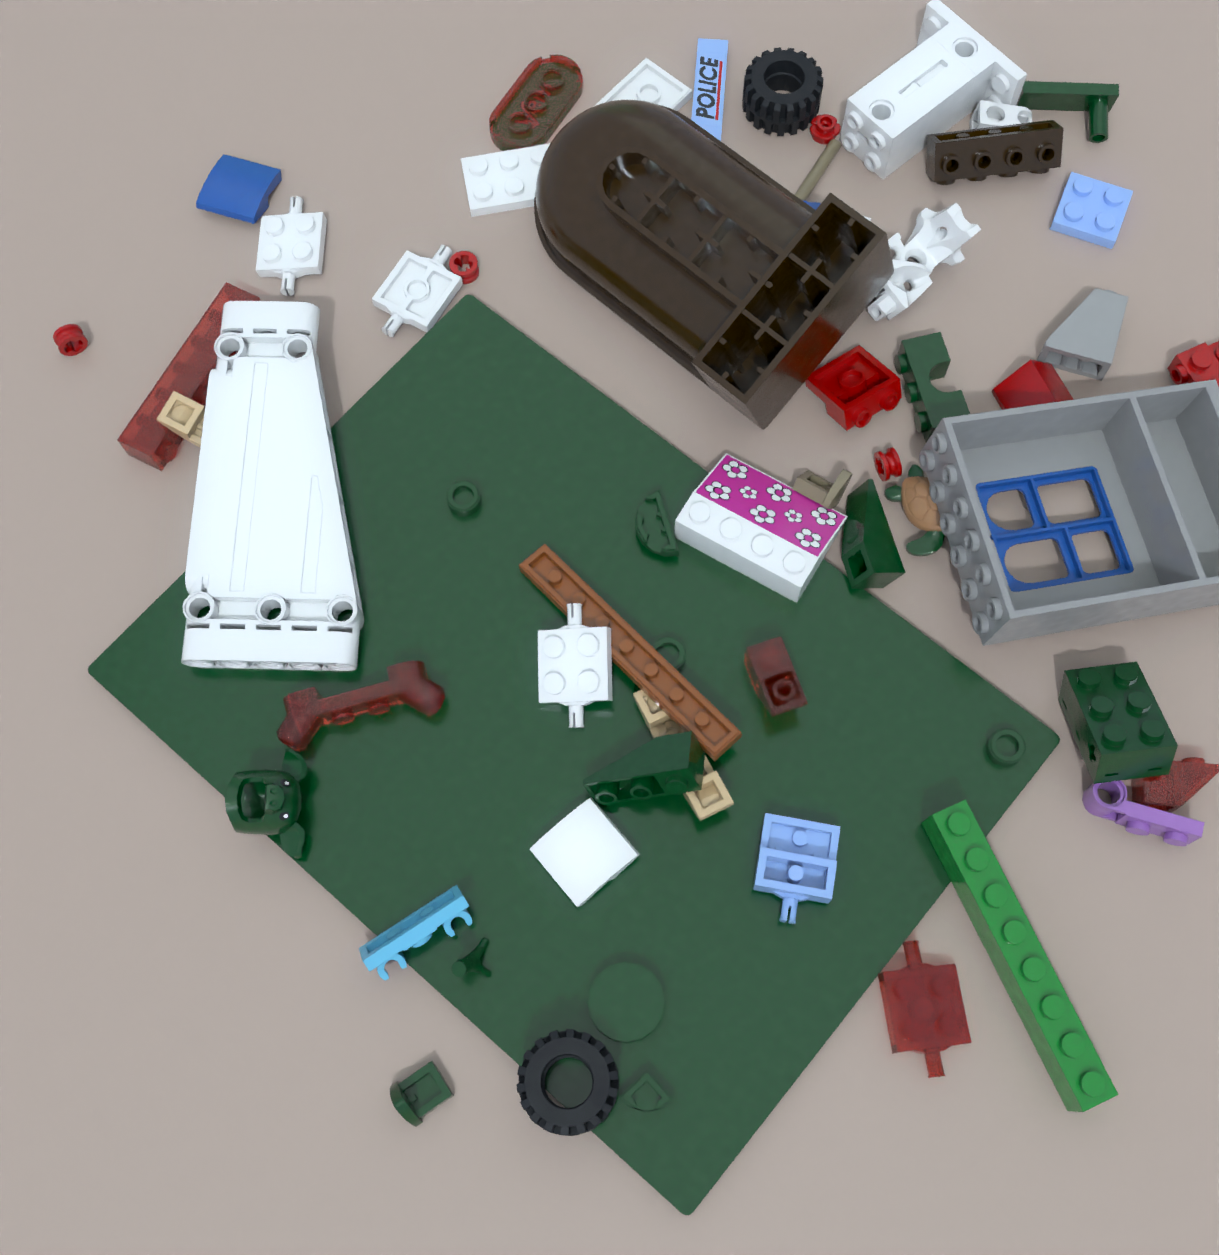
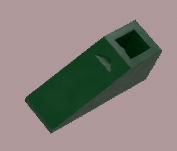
(867, 541)
(655, 769)

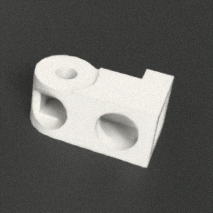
(998, 114)

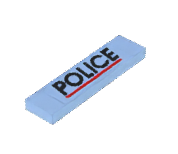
(710, 85)

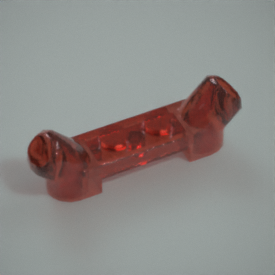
(309, 710)

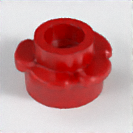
(824, 128)

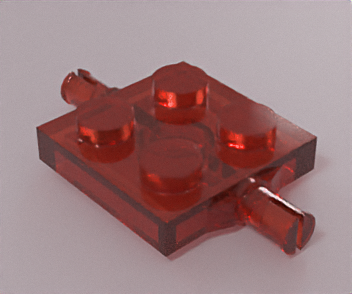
(924, 1008)

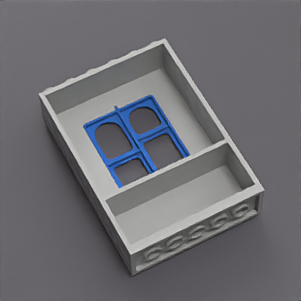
(1156, 492)

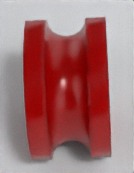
(461, 258)
(70, 340)
(887, 464)

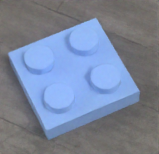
(1091, 210)

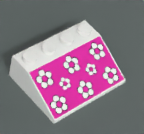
(758, 526)

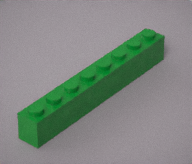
(1019, 959)

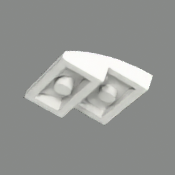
(584, 852)

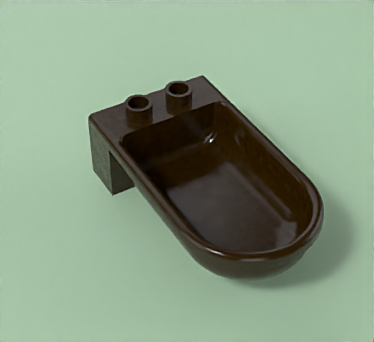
(705, 250)

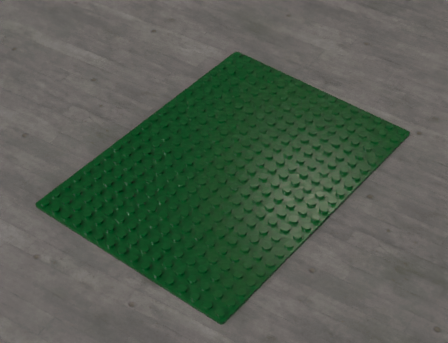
(461, 796)

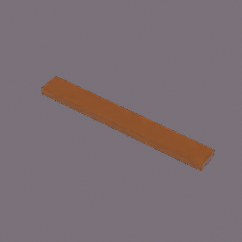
(634, 654)

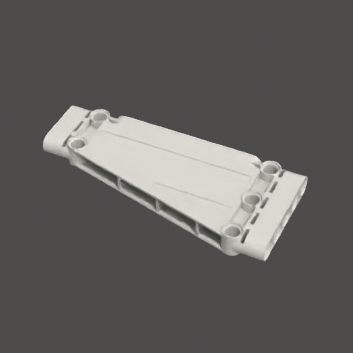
(269, 505)

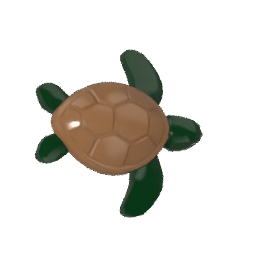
(919, 510)

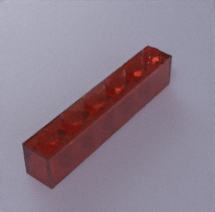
(187, 375)

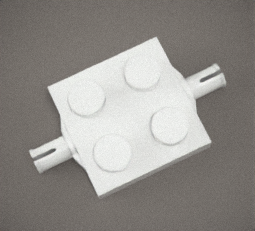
(291, 245)
(417, 291)
(575, 665)

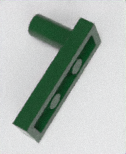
(1069, 96)

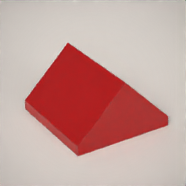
(1031, 385)

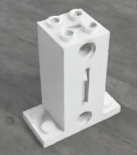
(927, 91)

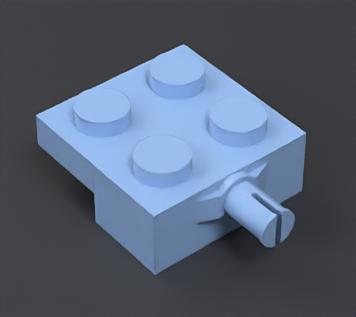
(796, 861)

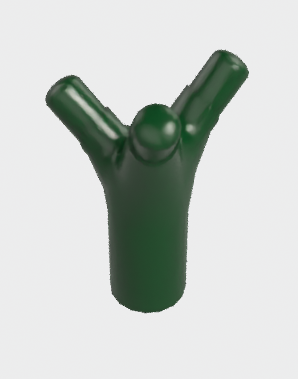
(472, 962)

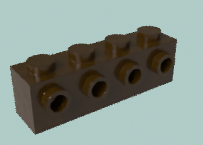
(994, 151)

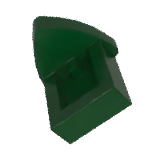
(420, 1093)

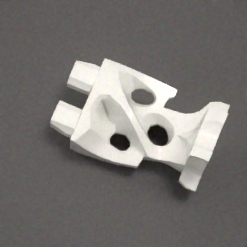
(927, 247)

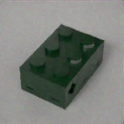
(1116, 722)

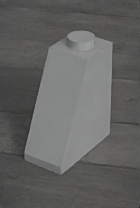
(1088, 336)

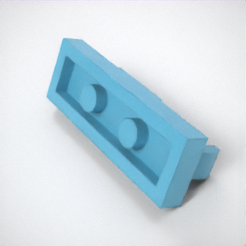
(415, 931)

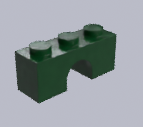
(920, 362)

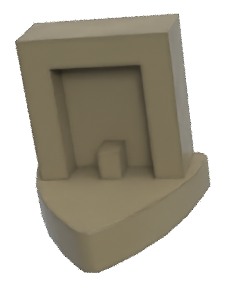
(821, 490)

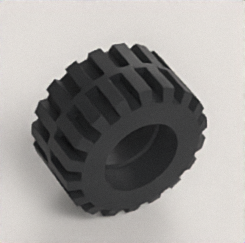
(785, 72)
(532, 1082)

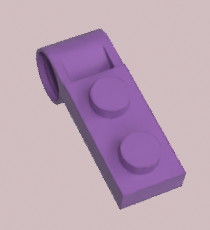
(1140, 818)

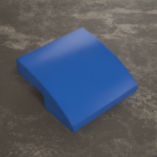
(238, 189)

